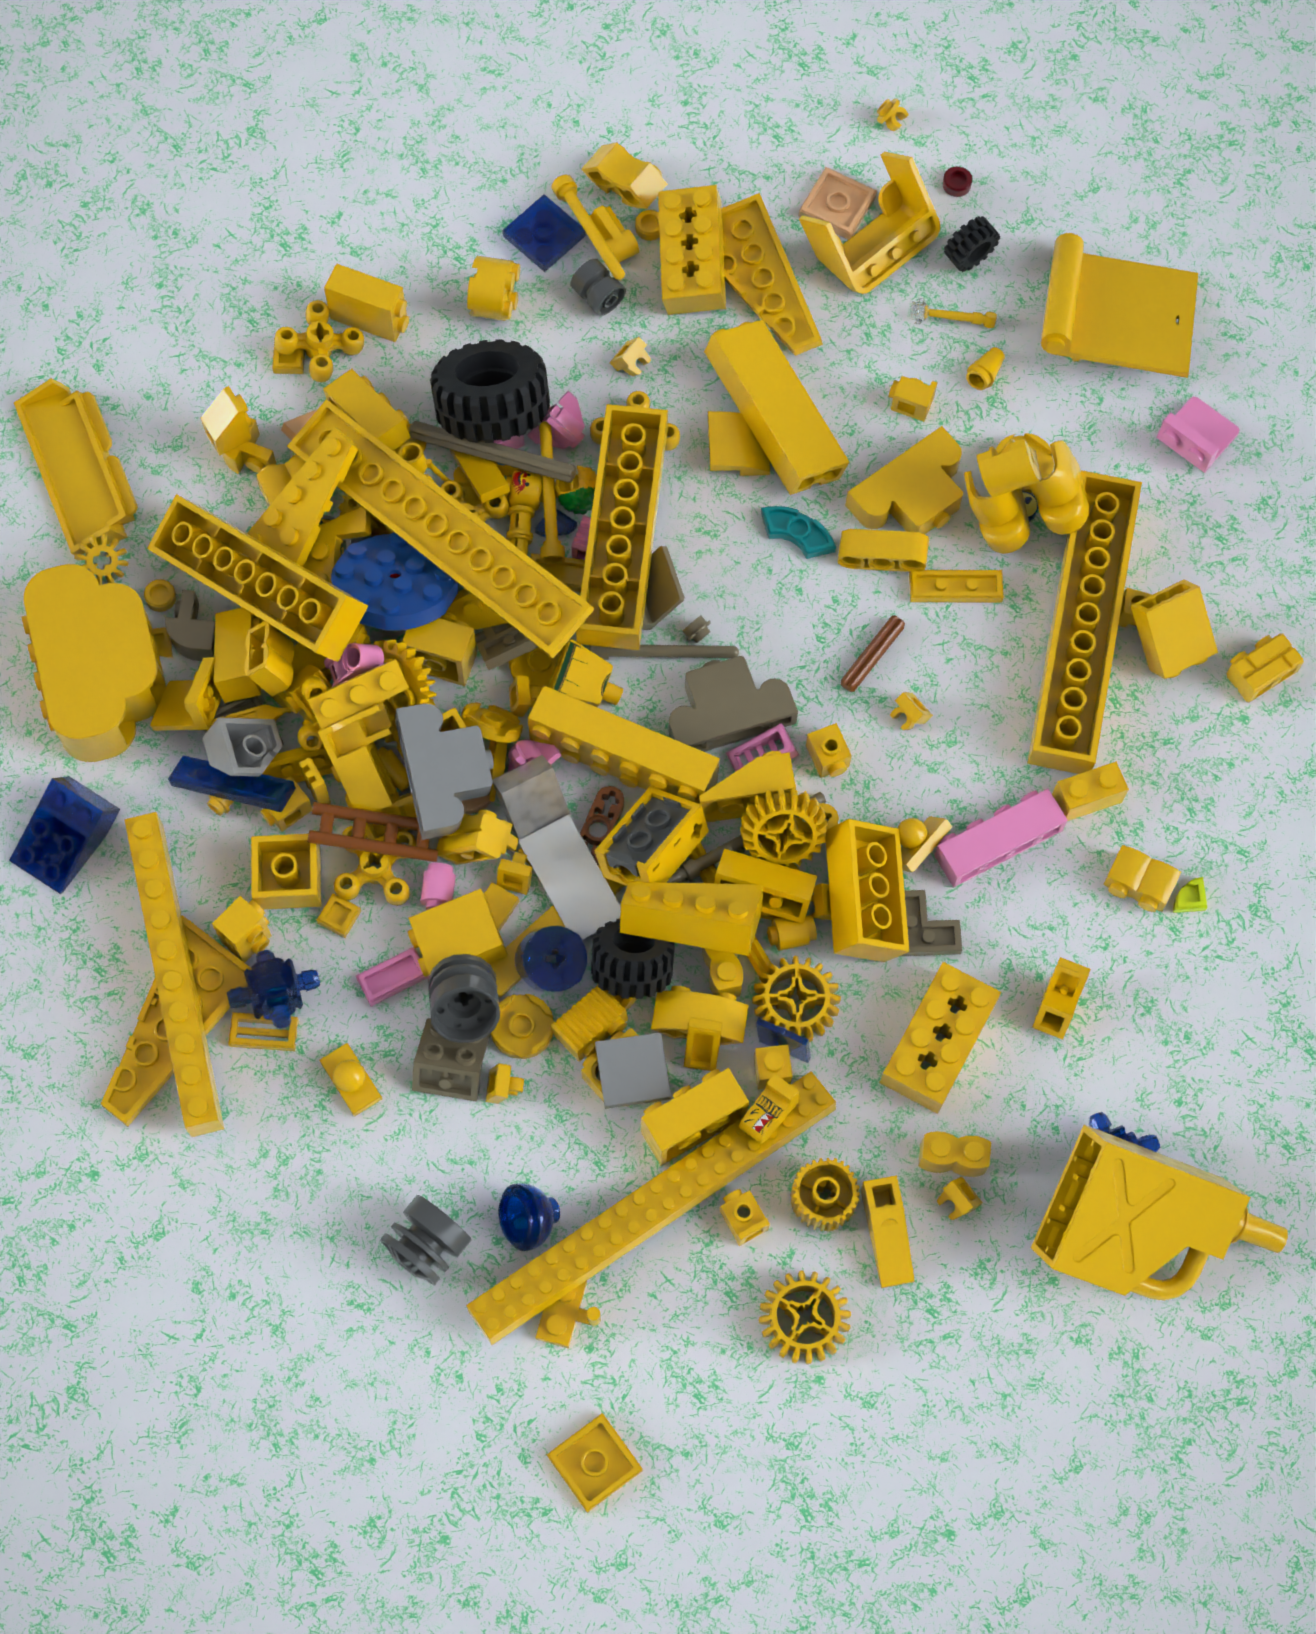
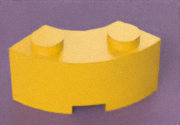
(627, 176)
(676, 1007)

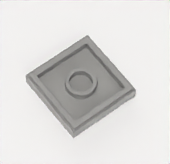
(632, 1070)

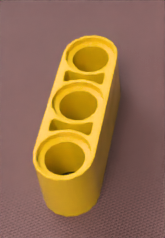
(883, 550)

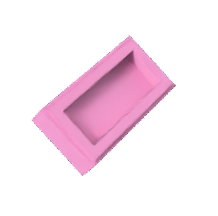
(391, 976)

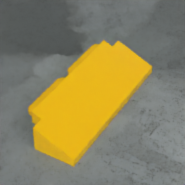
(75, 464)

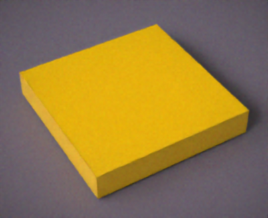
(594, 1462)

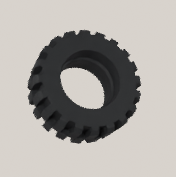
(490, 391)

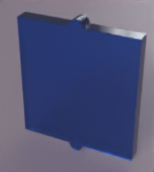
(775, 1036)

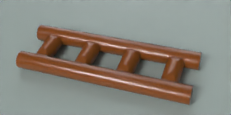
(357, 840)

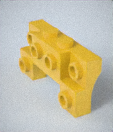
(361, 767)

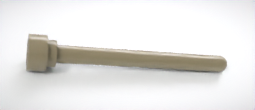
(677, 651)

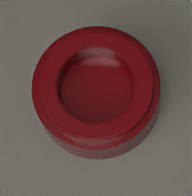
(957, 181)

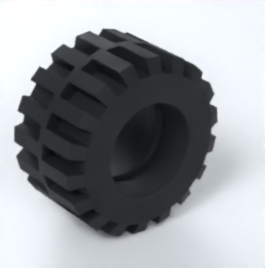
(630, 963)

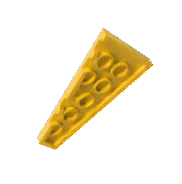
(763, 276)
(147, 1053)

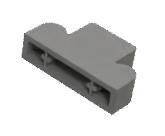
(441, 767)

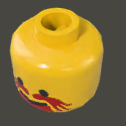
(525, 489)

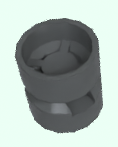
(596, 285)

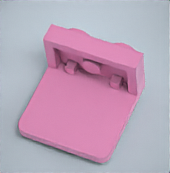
(1198, 433)

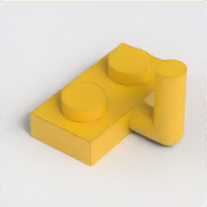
(560, 1318)

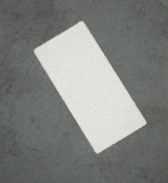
(571, 877)

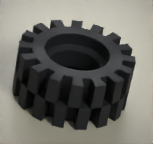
(972, 243)

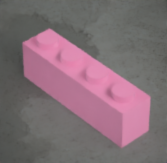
(1000, 837)

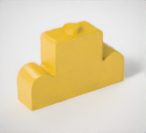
(912, 487)

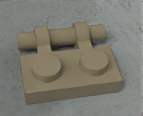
(501, 644)

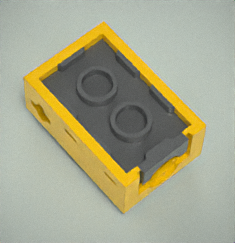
(652, 839)

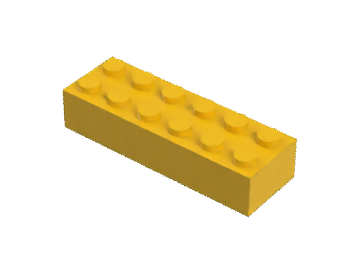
(620, 747)

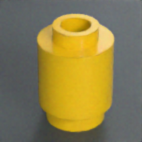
(791, 934)

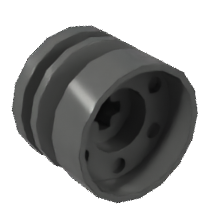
(463, 998)
(425, 1240)

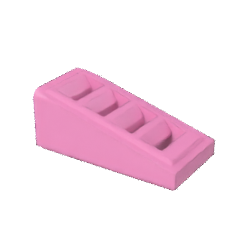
(768, 737)

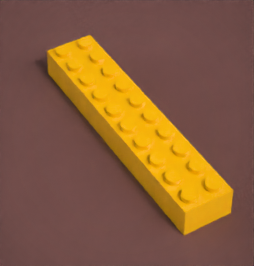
(1085, 628)

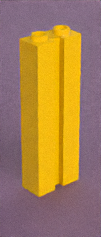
(776, 406)

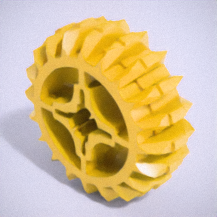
(790, 835)
(808, 998)
(791, 1308)

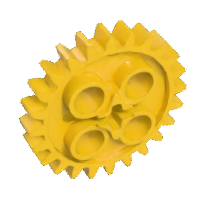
(414, 675)

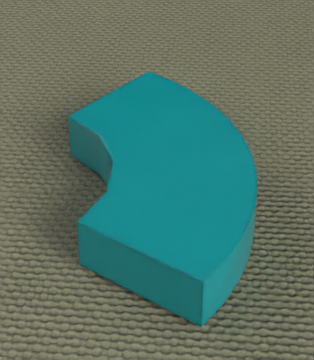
(799, 529)

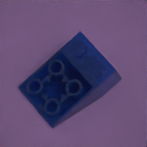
(63, 832)

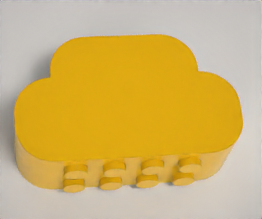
(91, 660)

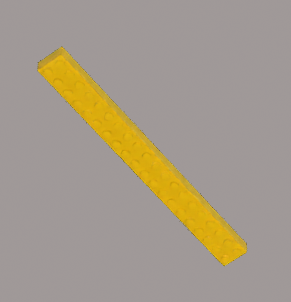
(639, 1217)

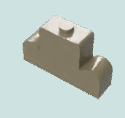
(729, 706)

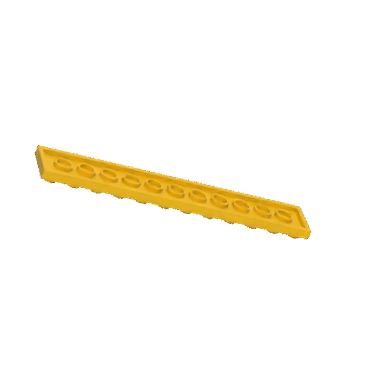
(450, 535)

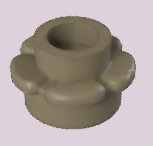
(697, 629)

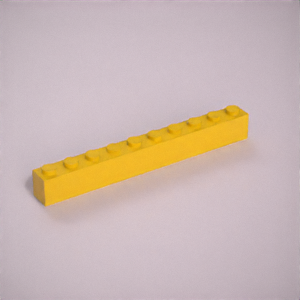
(174, 975)

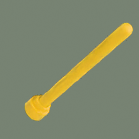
(566, 190)
(552, 551)

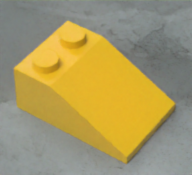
(731, 795)

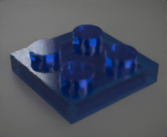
(544, 233)

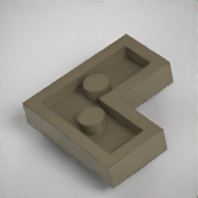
(926, 936)

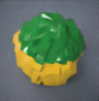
(579, 493)

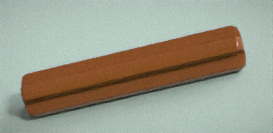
(872, 653)

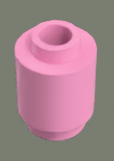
(437, 885)

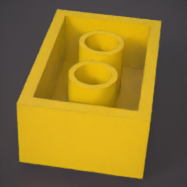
(693, 1115)

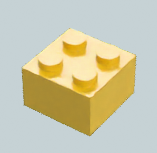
(447, 648)
(285, 871)

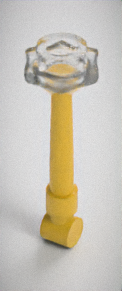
(920, 311)

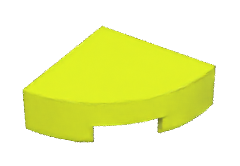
(1191, 897)

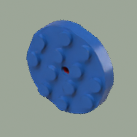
(394, 582)

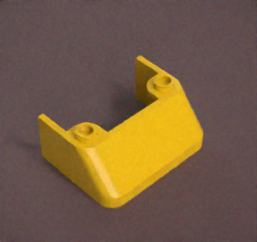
(887, 241)

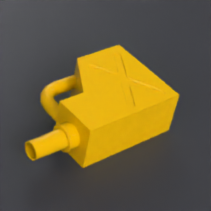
(1134, 1210)

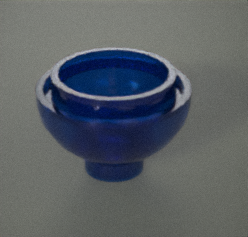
(527, 1216)

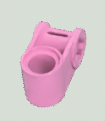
(354, 661)

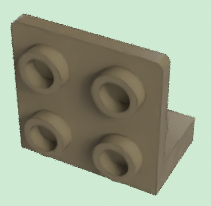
(663, 589)
(448, 1066)

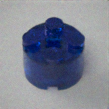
(547, 976)

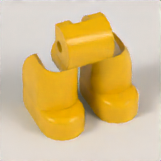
(1004, 513)

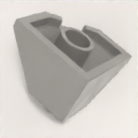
(242, 745)

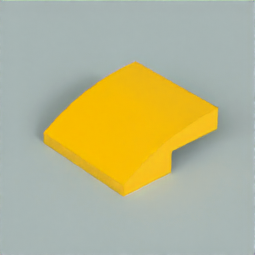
(734, 445)

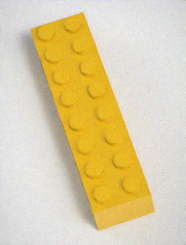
(623, 526)
(257, 578)

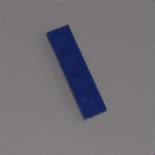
(258, 791)

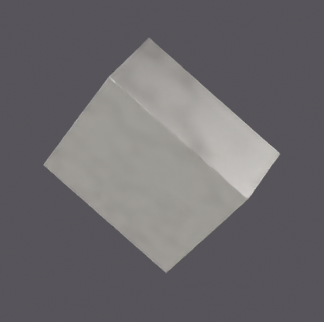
(530, 796)

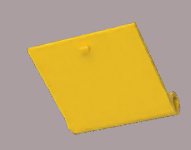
(1118, 311)

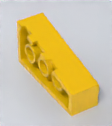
(694, 914)

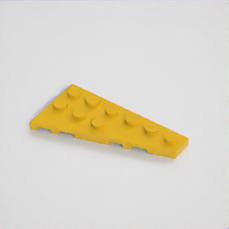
(294, 515)

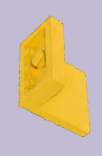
(189, 702)

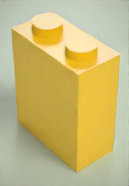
(366, 303)
(1174, 629)
(456, 928)

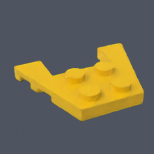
(328, 543)

